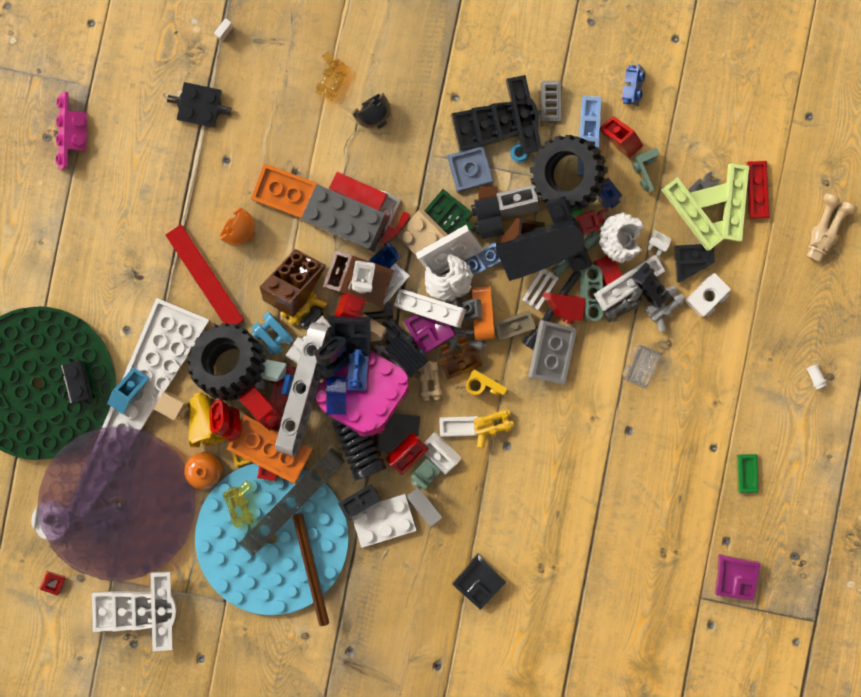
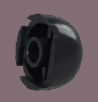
(373, 112)

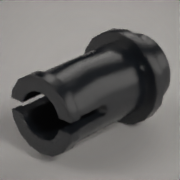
(313, 316)

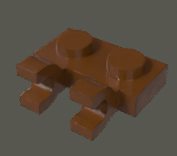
(459, 363)

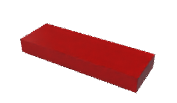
(758, 190)
(358, 191)

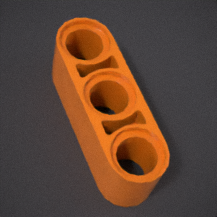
(485, 326)

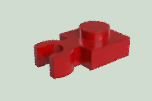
(591, 220)

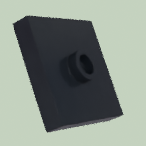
(397, 430)

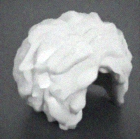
(619, 237)
(452, 284)

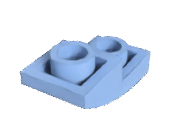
(484, 259)

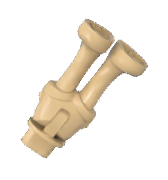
(823, 238)

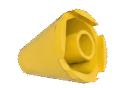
(200, 422)

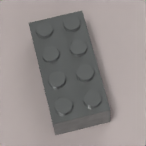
(345, 218)

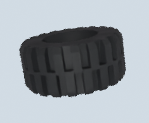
(550, 156)
(211, 346)

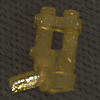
(335, 71)
(235, 497)

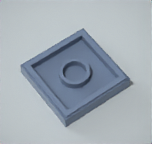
(470, 168)

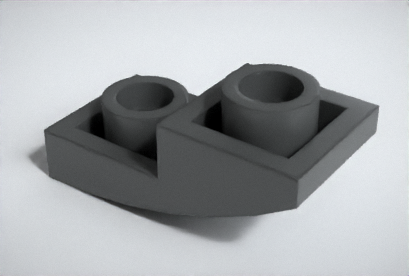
(472, 307)

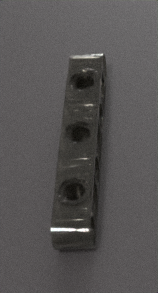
(282, 511)

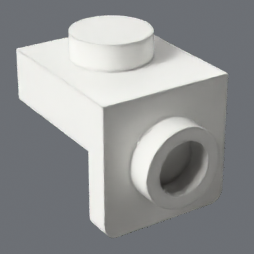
(363, 276)

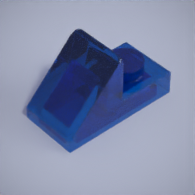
(386, 256)

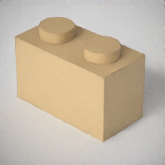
(172, 406)

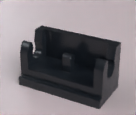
(650, 285)
(359, 501)

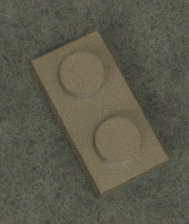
(514, 325)

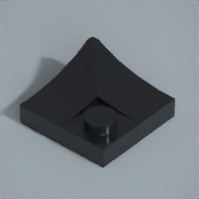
(355, 331)
(479, 581)

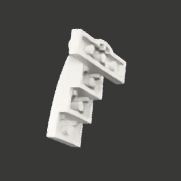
(138, 611)

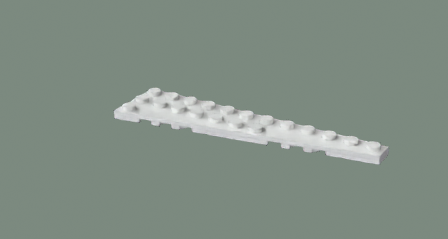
(159, 356)

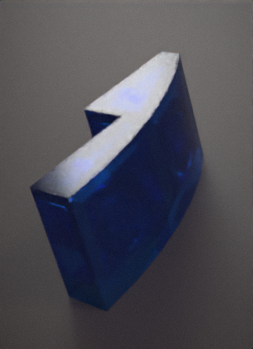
(336, 395)

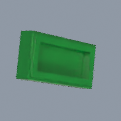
(747, 473)

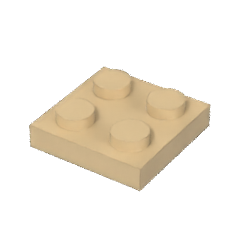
(421, 232)

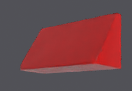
(407, 453)

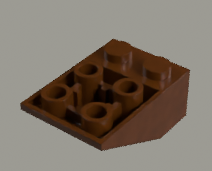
(341, 273)
(292, 282)

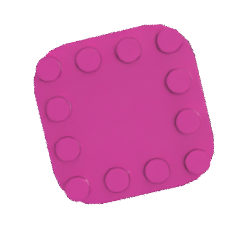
(370, 409)

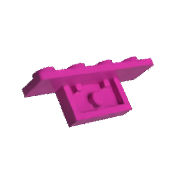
(72, 131)

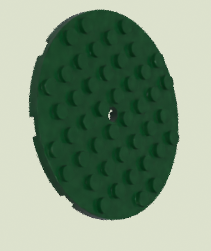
(35, 345)

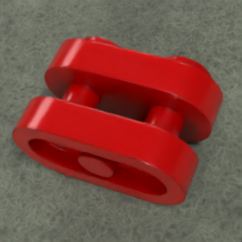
(225, 420)

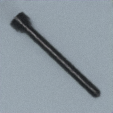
(530, 340)

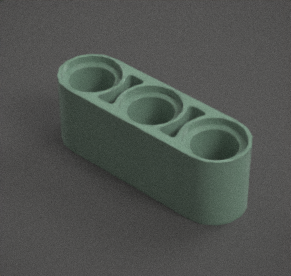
(595, 284)

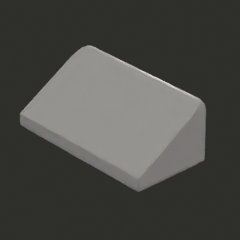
(424, 507)

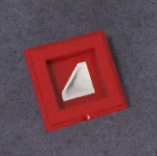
(52, 583)

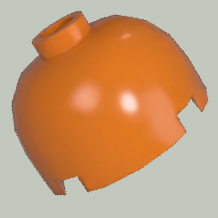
(238, 229)
(203, 470)

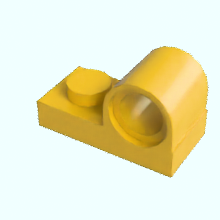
(495, 387)

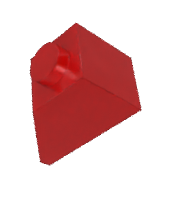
(621, 136)
(350, 306)
(566, 306)
(261, 407)

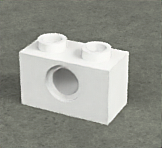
(697, 301)

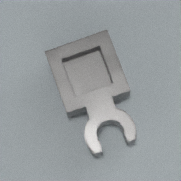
(706, 183)

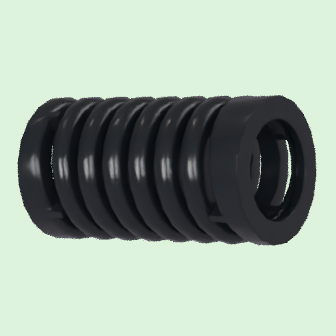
(361, 450)

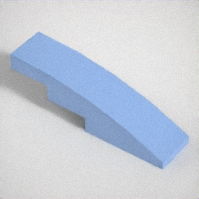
(589, 123)

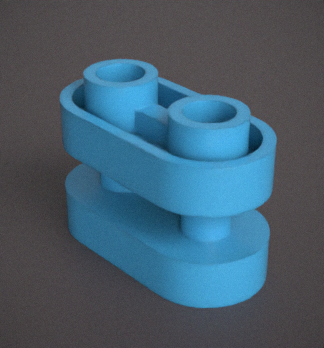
(260, 332)

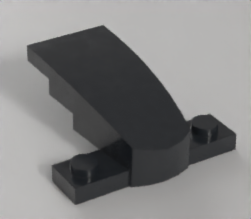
(501, 120)
(546, 245)

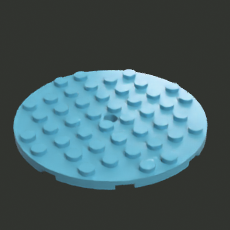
(276, 575)

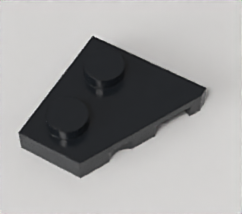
(691, 259)

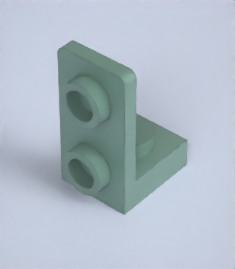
(647, 158)
(424, 474)

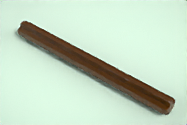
(310, 568)

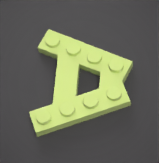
(690, 205)

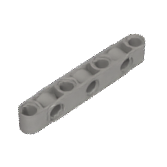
(300, 404)

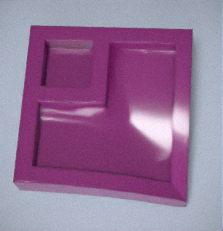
(429, 332)
(736, 577)

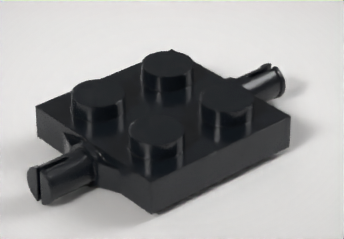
(199, 105)

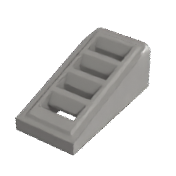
(550, 84)

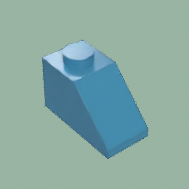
(127, 390)

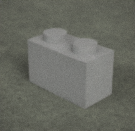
(518, 202)

